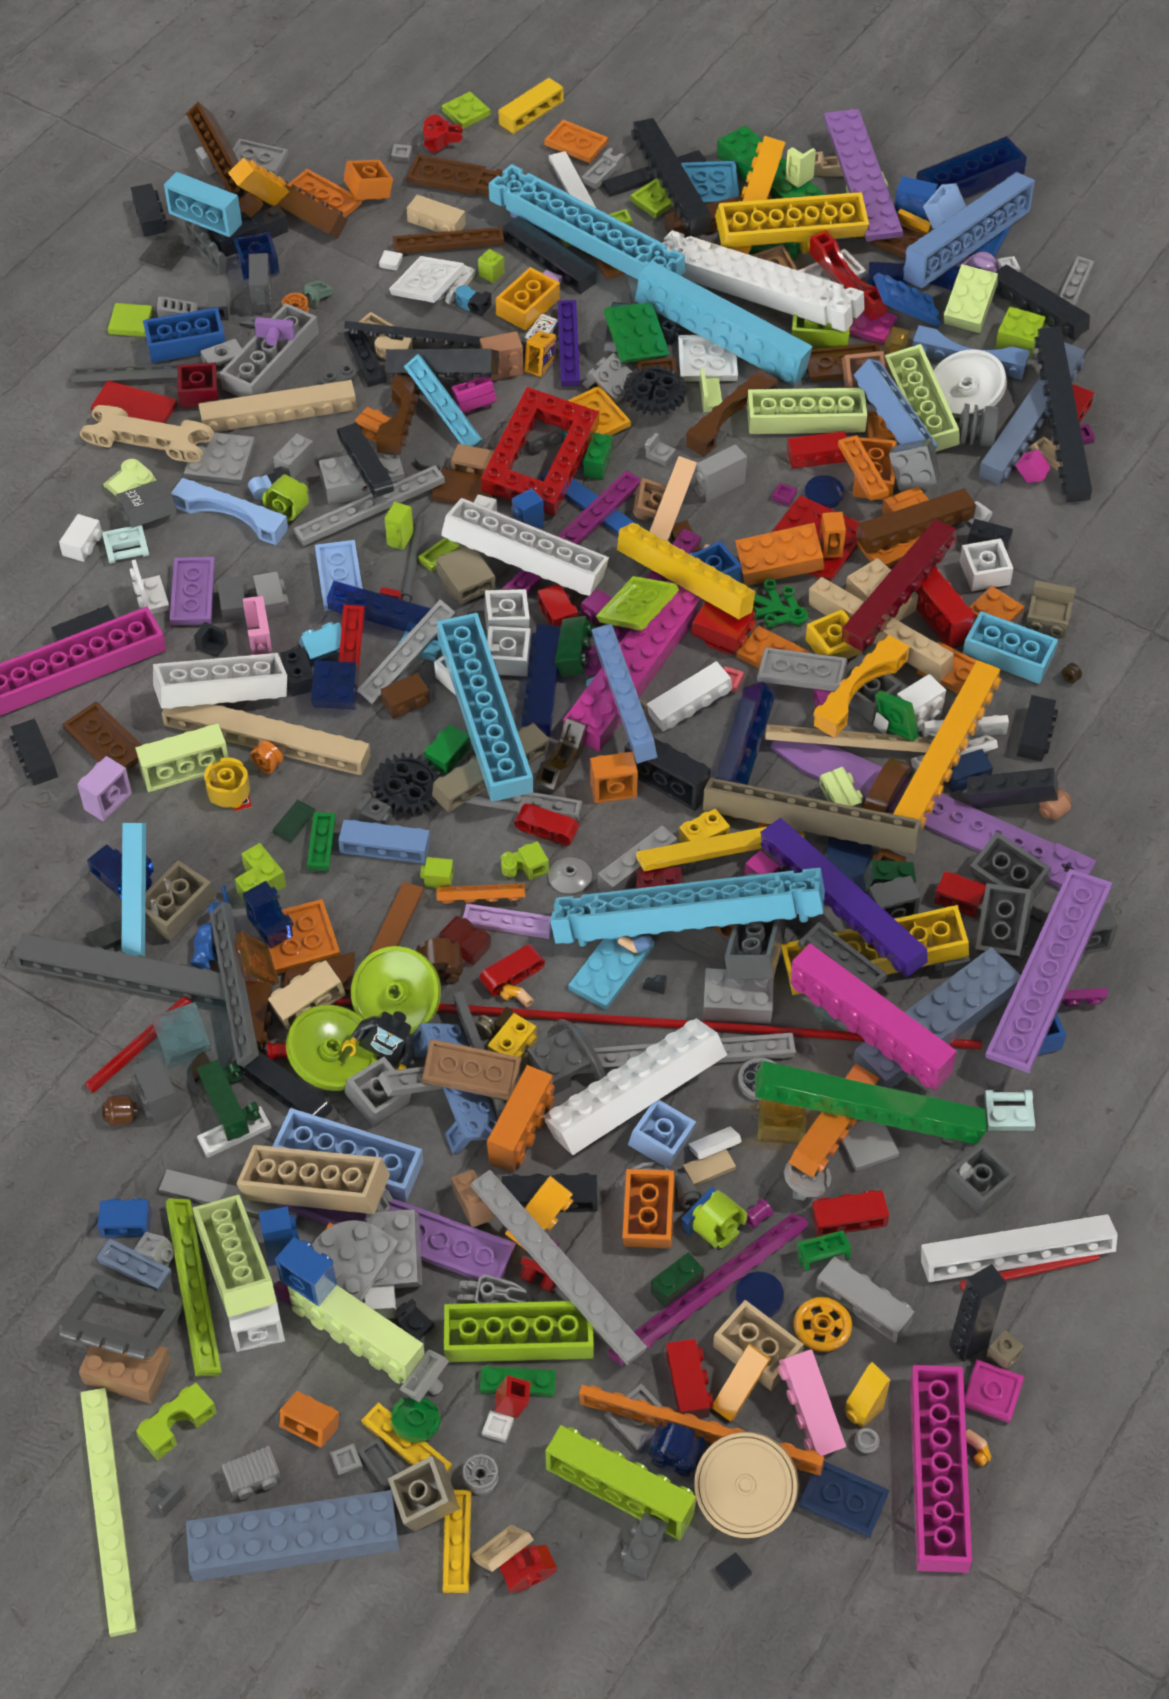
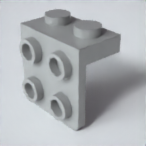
(609, 376)

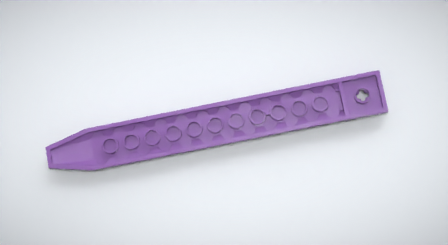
(949, 816)

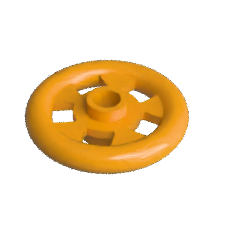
(827, 1305)

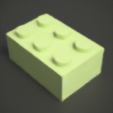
(970, 298)

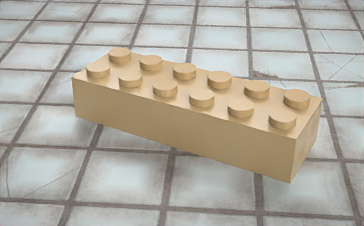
(313, 1179)

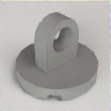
(804, 1185)

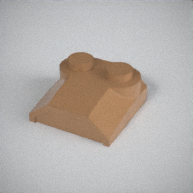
(648, 499)

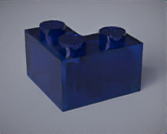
(267, 915)

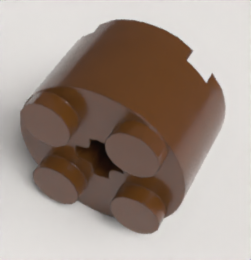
(445, 958)

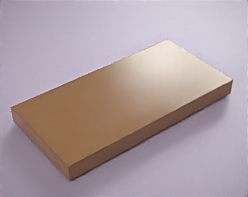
(471, 1069)

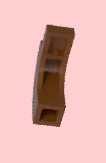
(887, 785)

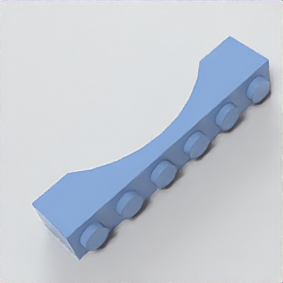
(194, 497)

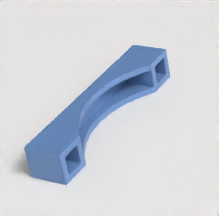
(939, 347)

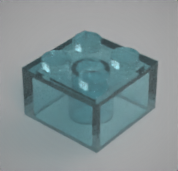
(181, 1033)

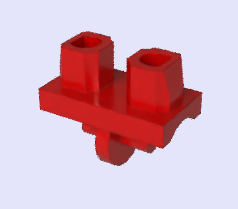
(530, 1272)

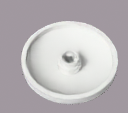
(971, 379)

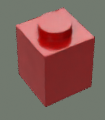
(512, 1396)

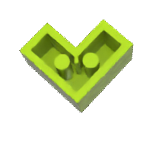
(259, 868)

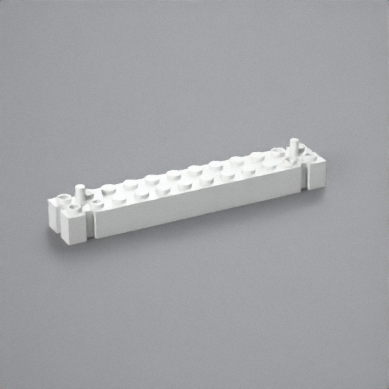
(767, 282)

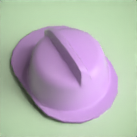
(980, 259)

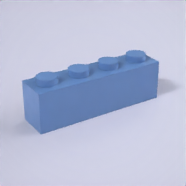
(384, 841)

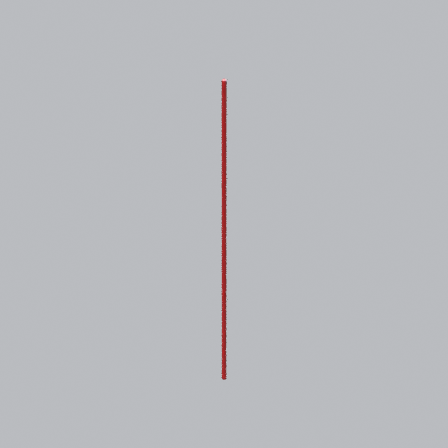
(668, 1023)

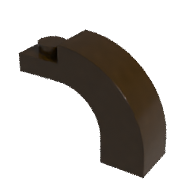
(560, 764)

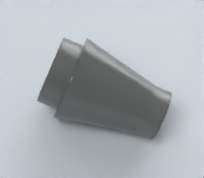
(686, 1190)

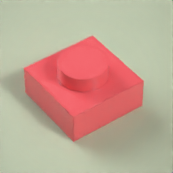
(736, 678)

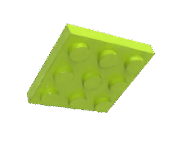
(637, 603)

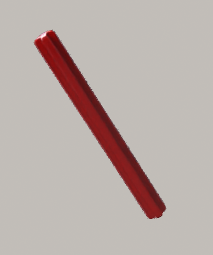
(127, 1053)

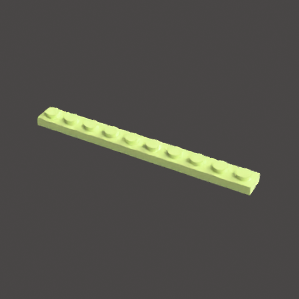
(108, 1513)

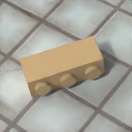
(435, 215)

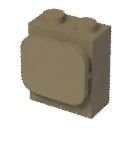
(465, 574)

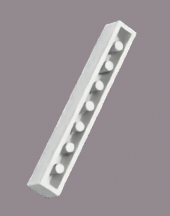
(1019, 1247)

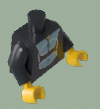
(385, 1037)

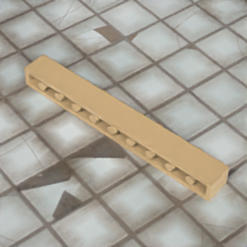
(290, 739)

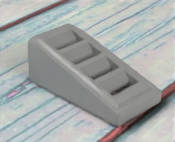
(170, 306)

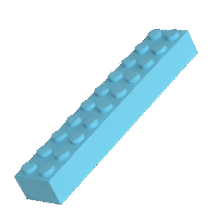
(723, 323)
(484, 707)

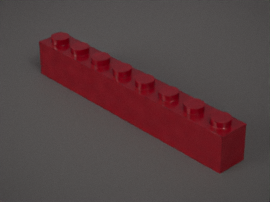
(899, 585)

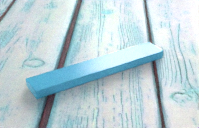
(442, 402)
(133, 888)

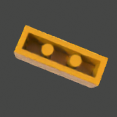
(546, 1204)

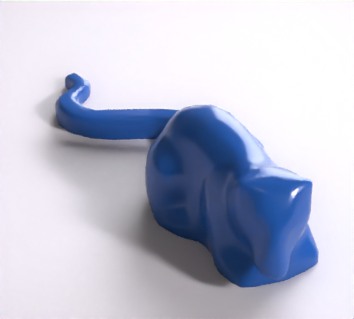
(204, 940)

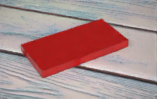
(136, 402)

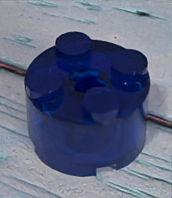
(675, 1448)

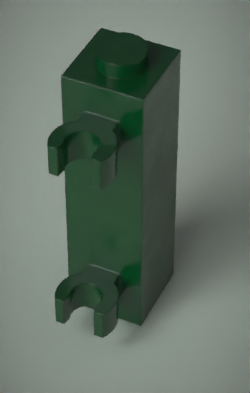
(223, 1100)

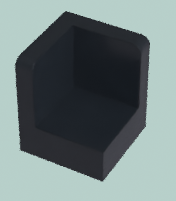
(211, 639)

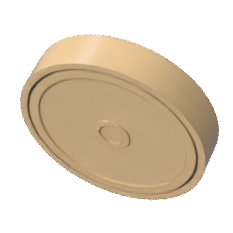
(746, 1484)

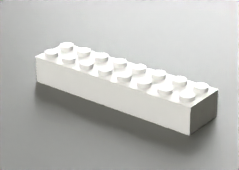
(525, 546)
(634, 1085)

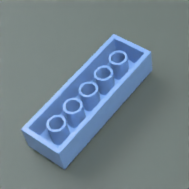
(319, 1134)

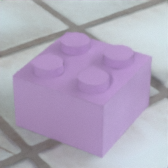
(104, 788)

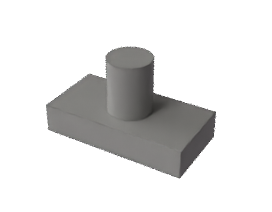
(425, 1376)

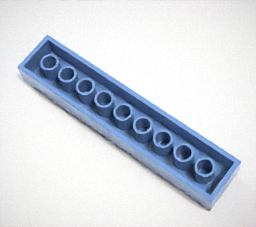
(968, 230)

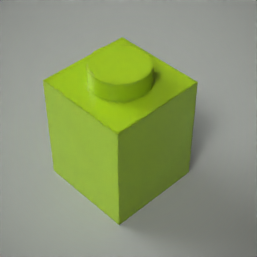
(491, 266)
(437, 872)

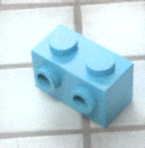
(322, 642)

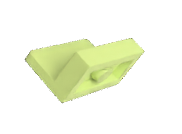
(800, 166)
(710, 392)

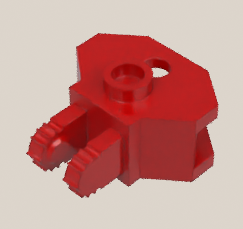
(440, 133)
(528, 1568)

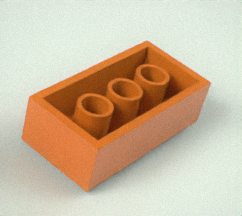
(779, 554)
(520, 1119)

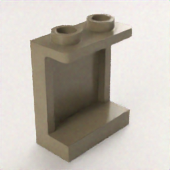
(1050, 608)

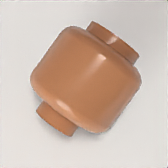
(1056, 809)

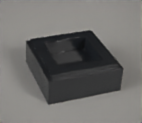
(733, 1571)

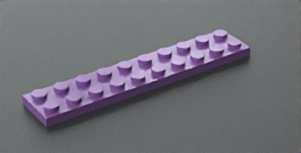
(863, 172)
(1049, 971)
(442, 1240)

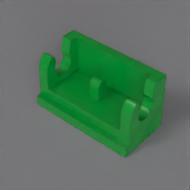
(823, 1248)

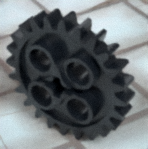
(666, 395)
(406, 784)

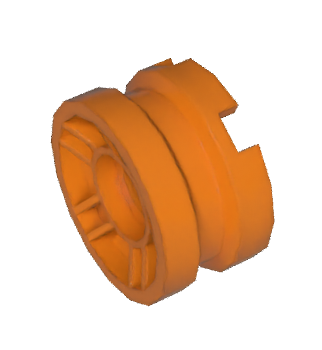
(297, 300)
(266, 756)

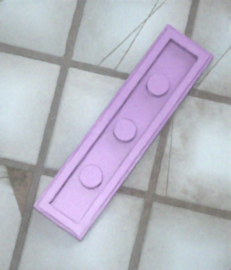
(508, 921)

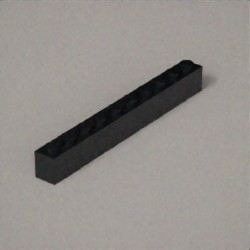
(672, 176)
(1063, 414)

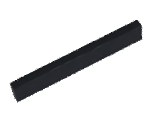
(642, 176)

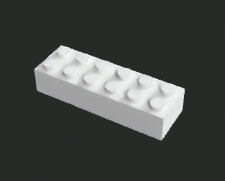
(219, 680)

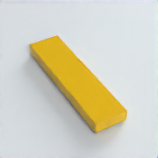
(379, 1423)
(457, 1546)

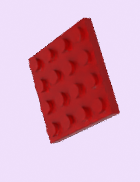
(806, 512)

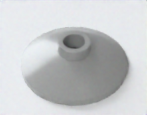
(572, 882)

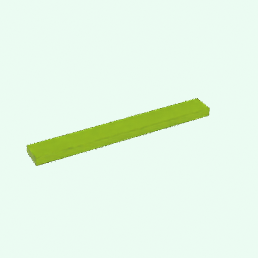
(193, 1287)

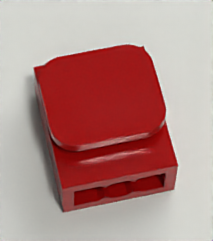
(721, 629)

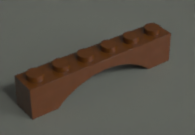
(393, 433)
(703, 436)

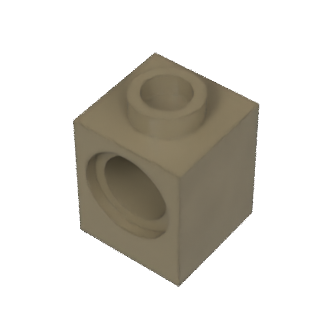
(1005, 1351)

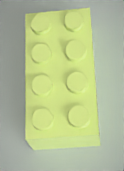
(180, 757)

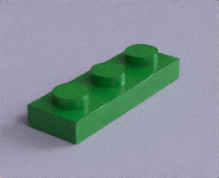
(321, 841)
(541, 1380)

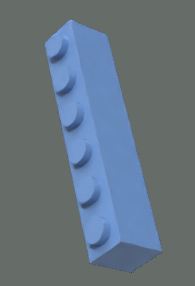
(891, 403)

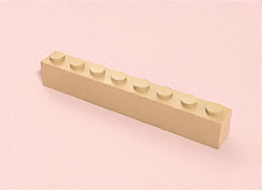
(278, 406)
(923, 652)

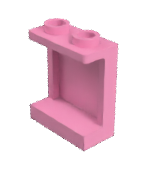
(256, 617)

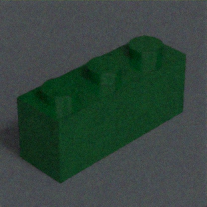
(574, 646)

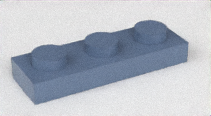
(134, 1265)

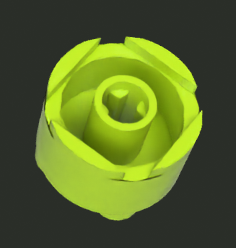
(286, 497)
(719, 1219)

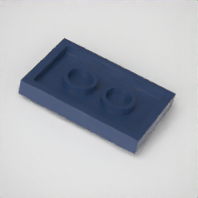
(845, 1499)

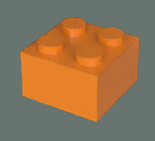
(368, 179)
(613, 777)

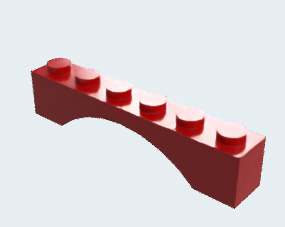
(829, 257)

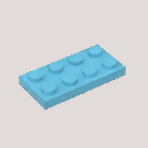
(607, 972)

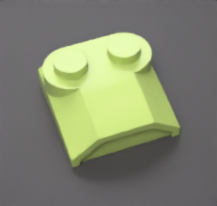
(130, 476)

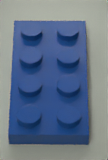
(907, 299)

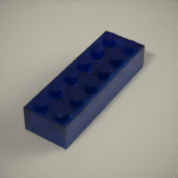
(978, 167)

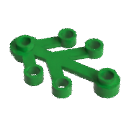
(793, 614)

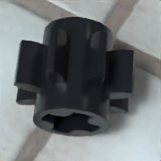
(670, 331)

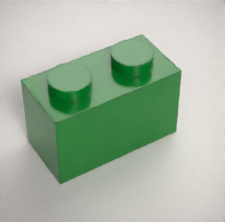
(598, 456)
(447, 749)

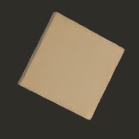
(502, 1547)

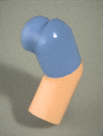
(637, 944)

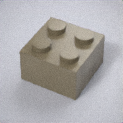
(423, 1493)

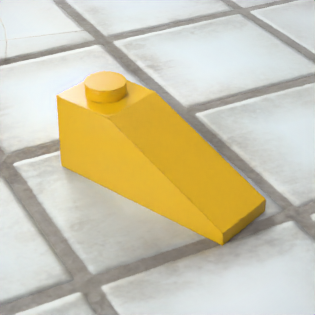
(868, 1396)

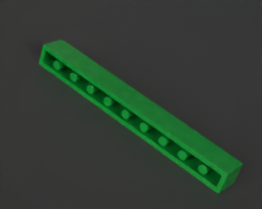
(870, 1102)

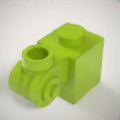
(528, 858)

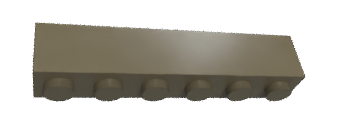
(468, 781)

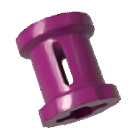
(758, 1213)

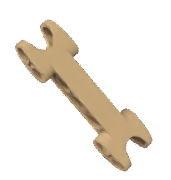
(175, 440)

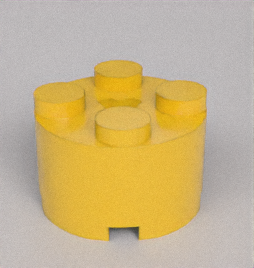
(227, 782)

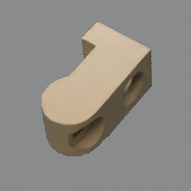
(383, 343)

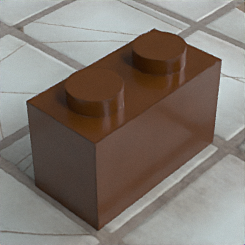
(405, 696)

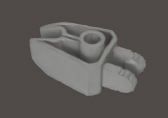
(491, 1290)

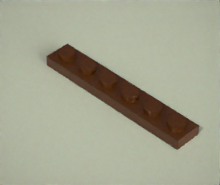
(448, 240)

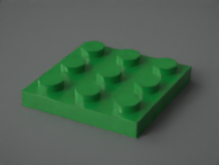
(636, 332)

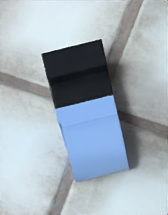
(259, 485)

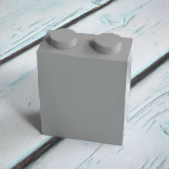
(720, 473)

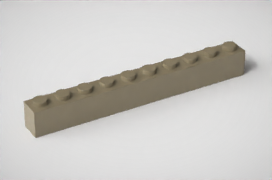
(813, 815)

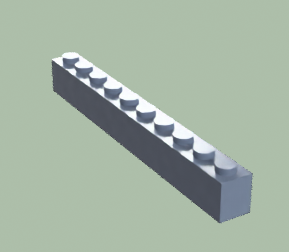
(1024, 425)

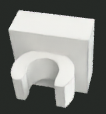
(981, 513)

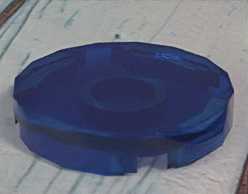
(824, 490)
(761, 1291)

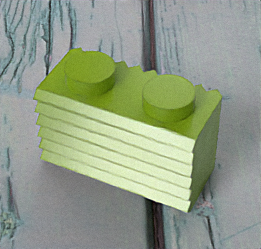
(398, 525)

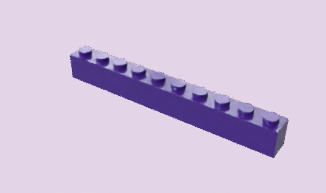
(847, 899)

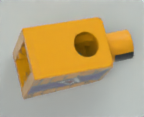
(541, 347)

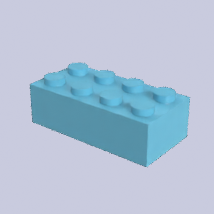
(203, 204)
(1010, 647)

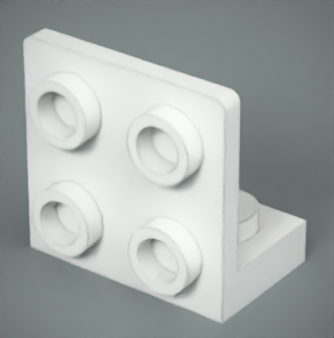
(150, 591)

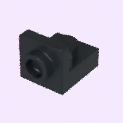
(412, 1320)

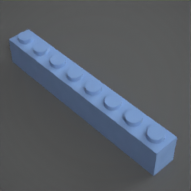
(624, 693)

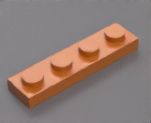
(863, 468)
(473, 892)

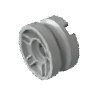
(471, 1469)

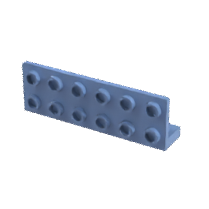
(471, 1111)

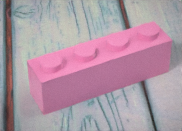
(811, 1403)

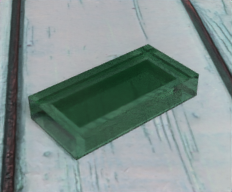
(294, 821)

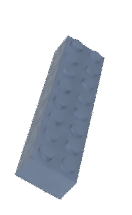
(950, 1010)
(291, 1535)

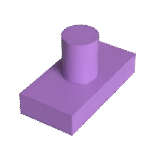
(274, 329)

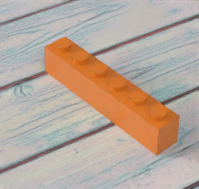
(825, 1133)

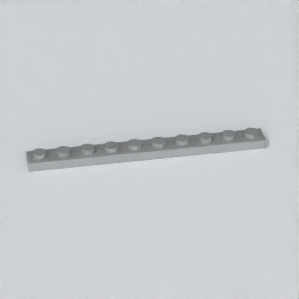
(737, 1049)
(559, 1267)

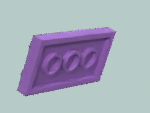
(192, 590)

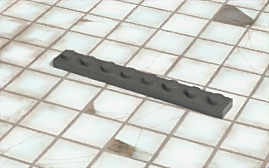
(234, 984)

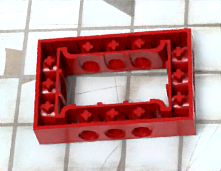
(579, 420)

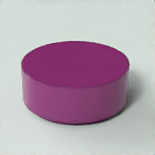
(281, 1291)

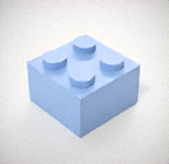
(662, 1133)

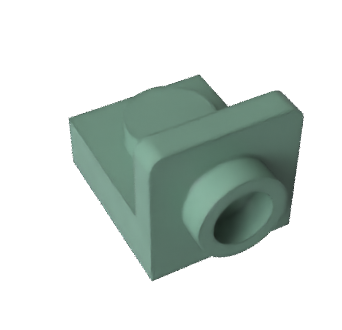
(315, 291)

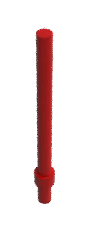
(1041, 1268)

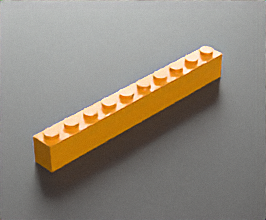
(949, 742)

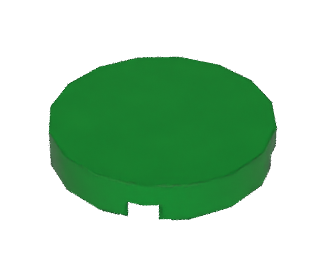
(415, 1420)

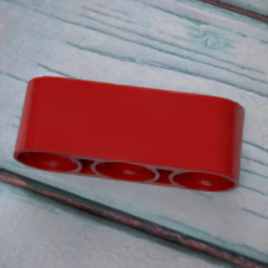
(546, 824)
(512, 969)

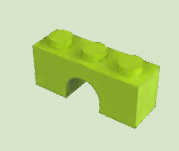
(190, 1405)

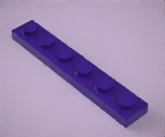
(568, 343)

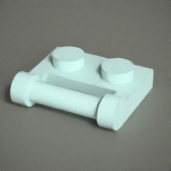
(122, 539)
(1009, 1117)

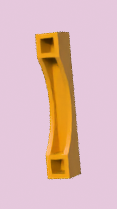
(885, 659)

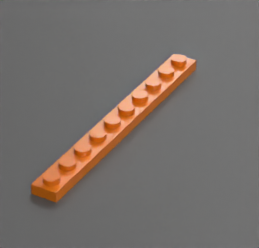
(711, 1431)

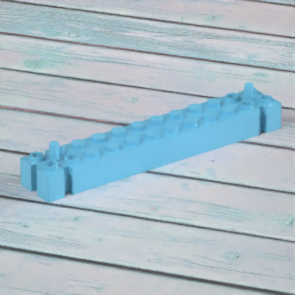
(581, 223)
(688, 906)

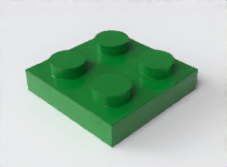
(898, 714)

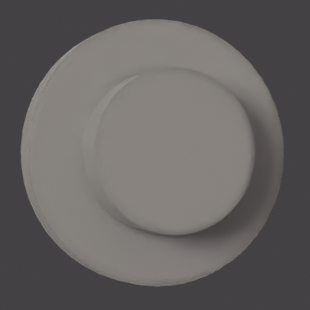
(867, 1440)

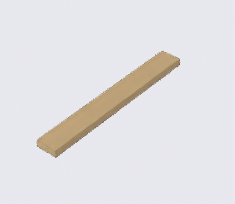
(846, 738)

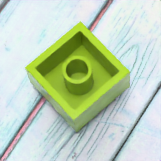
(1019, 330)

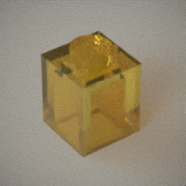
(897, 340)

